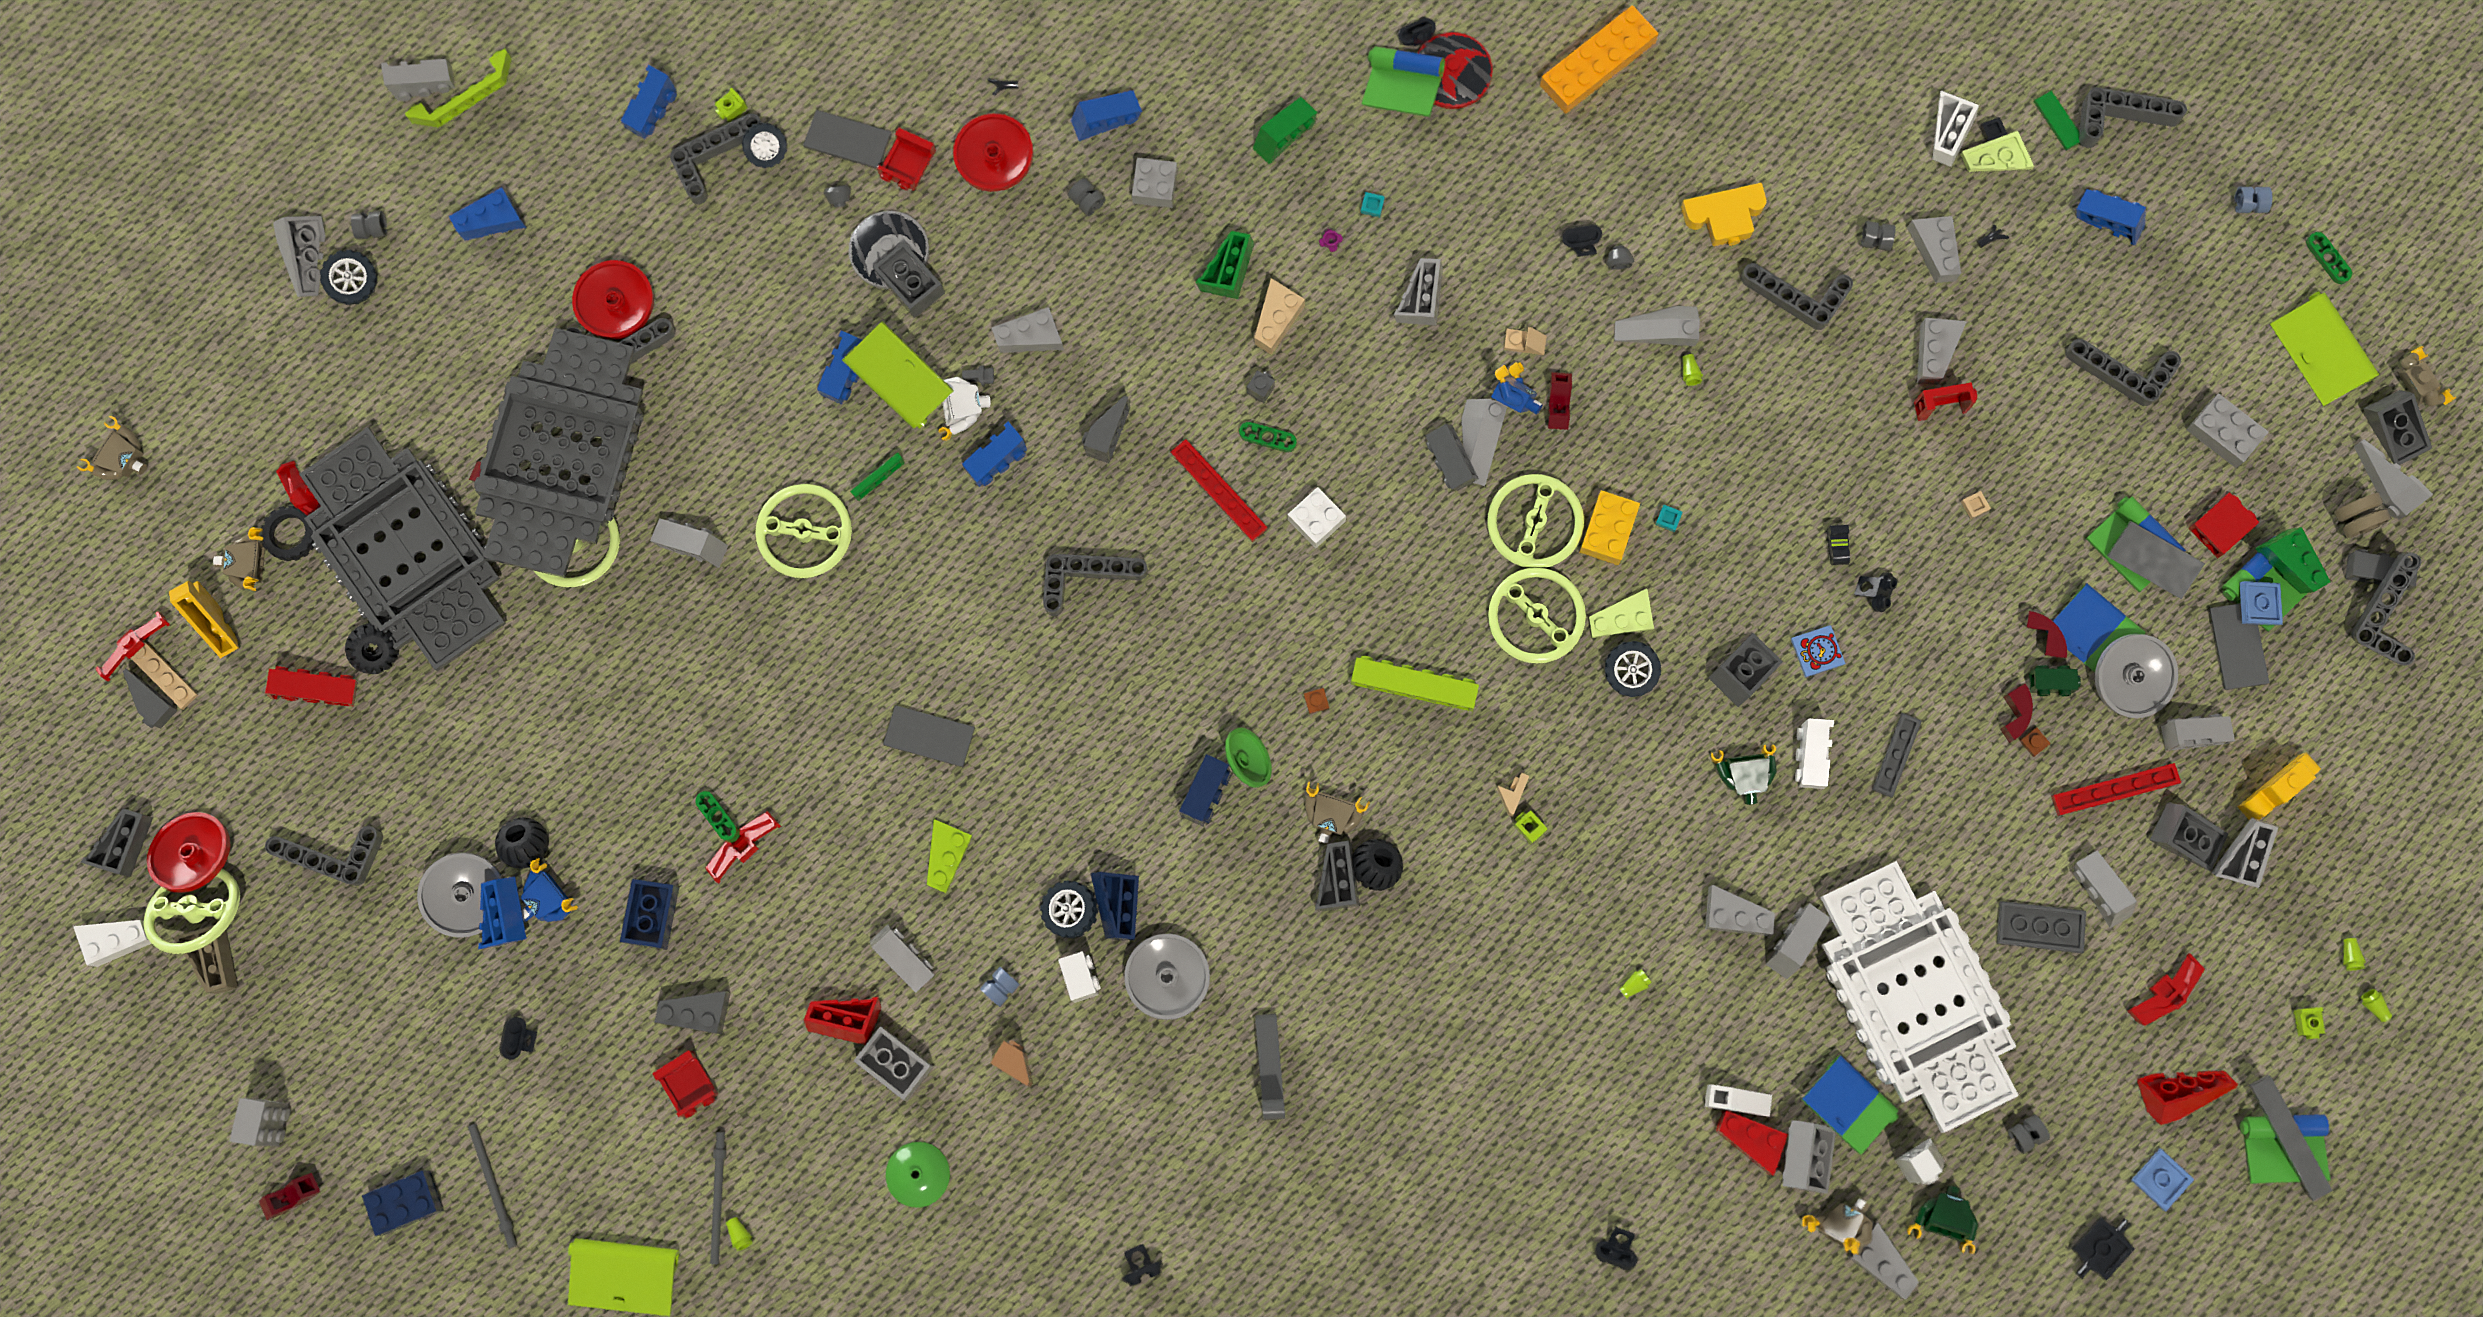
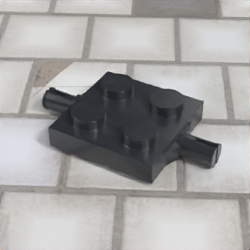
(2103, 1248)

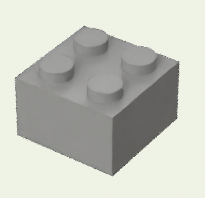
(1154, 182)

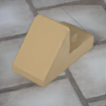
(1525, 341)
(1511, 798)

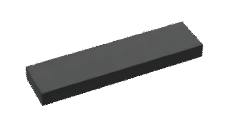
(1896, 755)

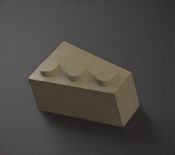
(211, 963)

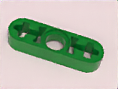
(2343, 266)
(1264, 429)
(726, 819)

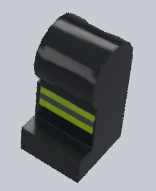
(1838, 544)

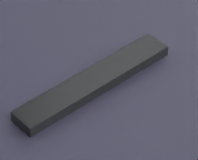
(2290, 1137)

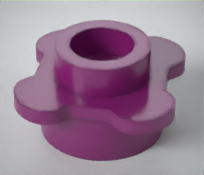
(1329, 234)

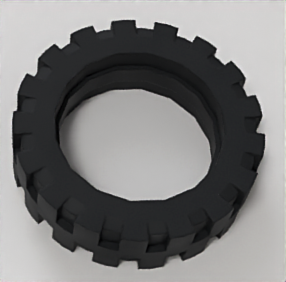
(268, 534)

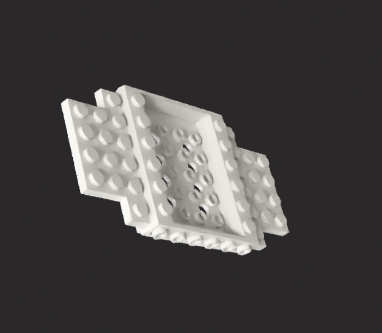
(1952, 1055)

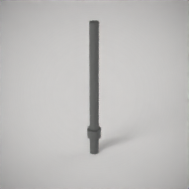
(719, 1155)
(505, 1225)

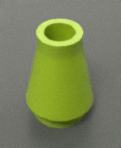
(1691, 372)
(2353, 957)
(1636, 983)
(2376, 1004)
(738, 1234)

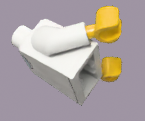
(962, 406)

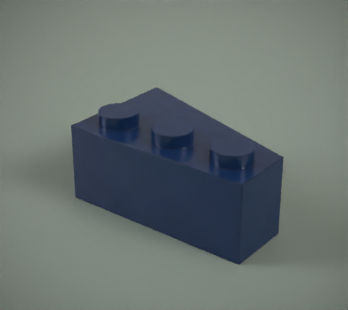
(1117, 903)

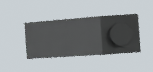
(148, 702)

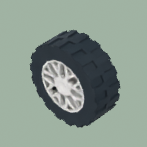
(764, 145)

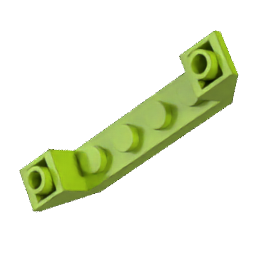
(475, 93)

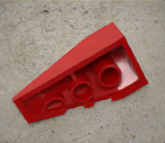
(2177, 1097)

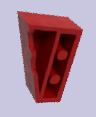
(844, 1019)
(1754, 1140)

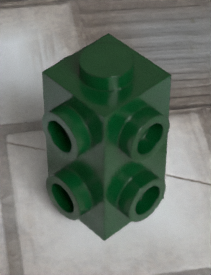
(2059, 680)

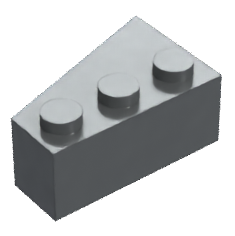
(120, 844)
(1338, 881)
(696, 1012)

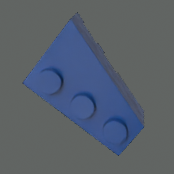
(487, 216)

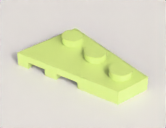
(1998, 155)
(1623, 617)

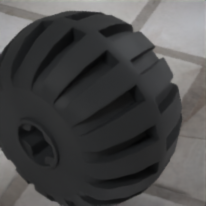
(365, 660)
(521, 842)
(1377, 864)

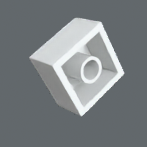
(1316, 517)
(1078, 976)

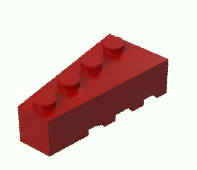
(311, 687)

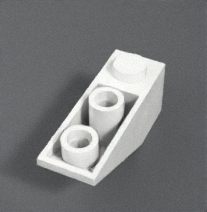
(1738, 1100)

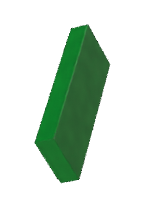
(2058, 120)
(877, 477)

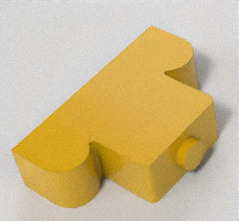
(1726, 213)
(204, 616)
(2280, 787)

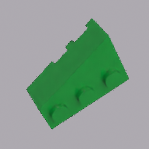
(1284, 129)
(1228, 268)
(2296, 560)

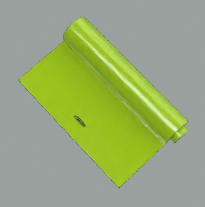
(2324, 348)
(897, 375)
(611, 1271)

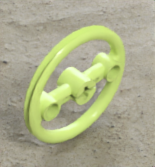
(1543, 482)
(765, 520)
(595, 573)
(1543, 622)
(194, 912)

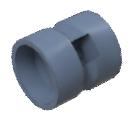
(2256, 200)
(999, 986)

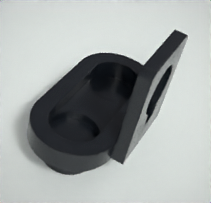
(1417, 32)
(1581, 238)
(1881, 590)
(515, 1038)
(1615, 1252)
(1148, 1268)

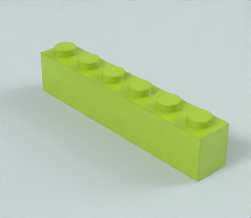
(1415, 684)

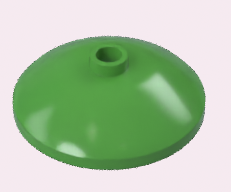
(1248, 758)
(932, 1179)

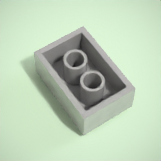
(2227, 430)
(893, 1063)
(259, 1122)
(1809, 1157)

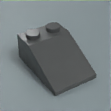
(909, 279)
(2399, 426)
(1105, 432)
(1745, 670)
(2189, 835)

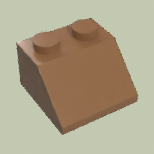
(1013, 1062)

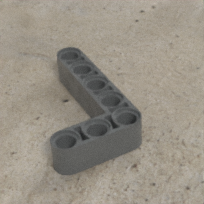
(2124, 106)
(709, 151)
(1797, 297)
(652, 330)
(2124, 373)
(1085, 572)
(2385, 610)
(326, 862)
(1270, 1067)

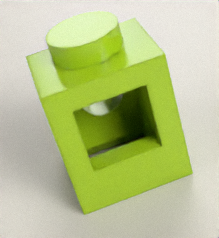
(734, 110)
(1537, 830)
(2303, 1019)

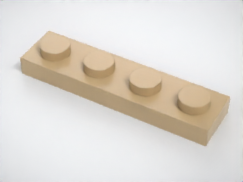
(164, 676)

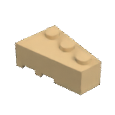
(1277, 316)

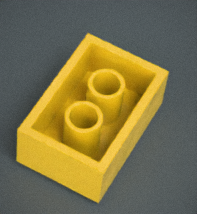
(1609, 527)

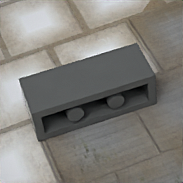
(1451, 457)
(2373, 567)

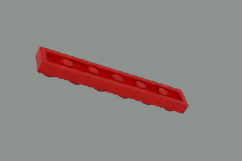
(1219, 490)
(2116, 789)

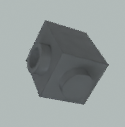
(1261, 386)

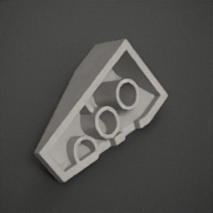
(299, 246)
(1667, 326)
(1481, 430)
(2397, 490)

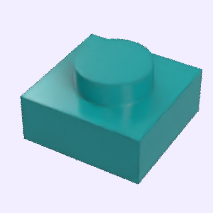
(1372, 204)
(1669, 518)

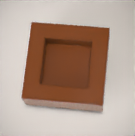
(1316, 701)
(2035, 742)

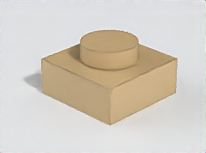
(1975, 505)

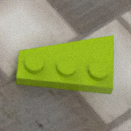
(946, 854)

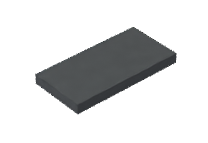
(847, 139)
(2155, 559)
(2238, 649)
(929, 736)
(2041, 927)

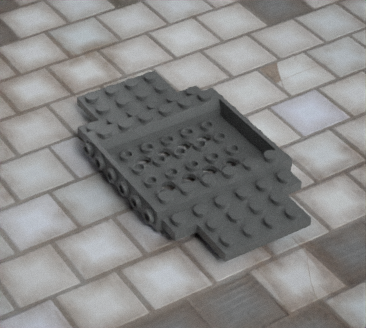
(580, 392)
(437, 600)

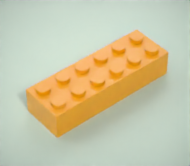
(1598, 59)

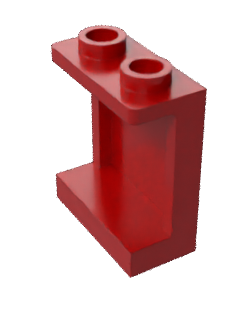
(907, 160)
(1928, 399)
(2224, 525)
(686, 1084)

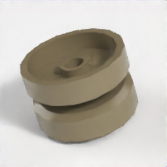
(2363, 517)

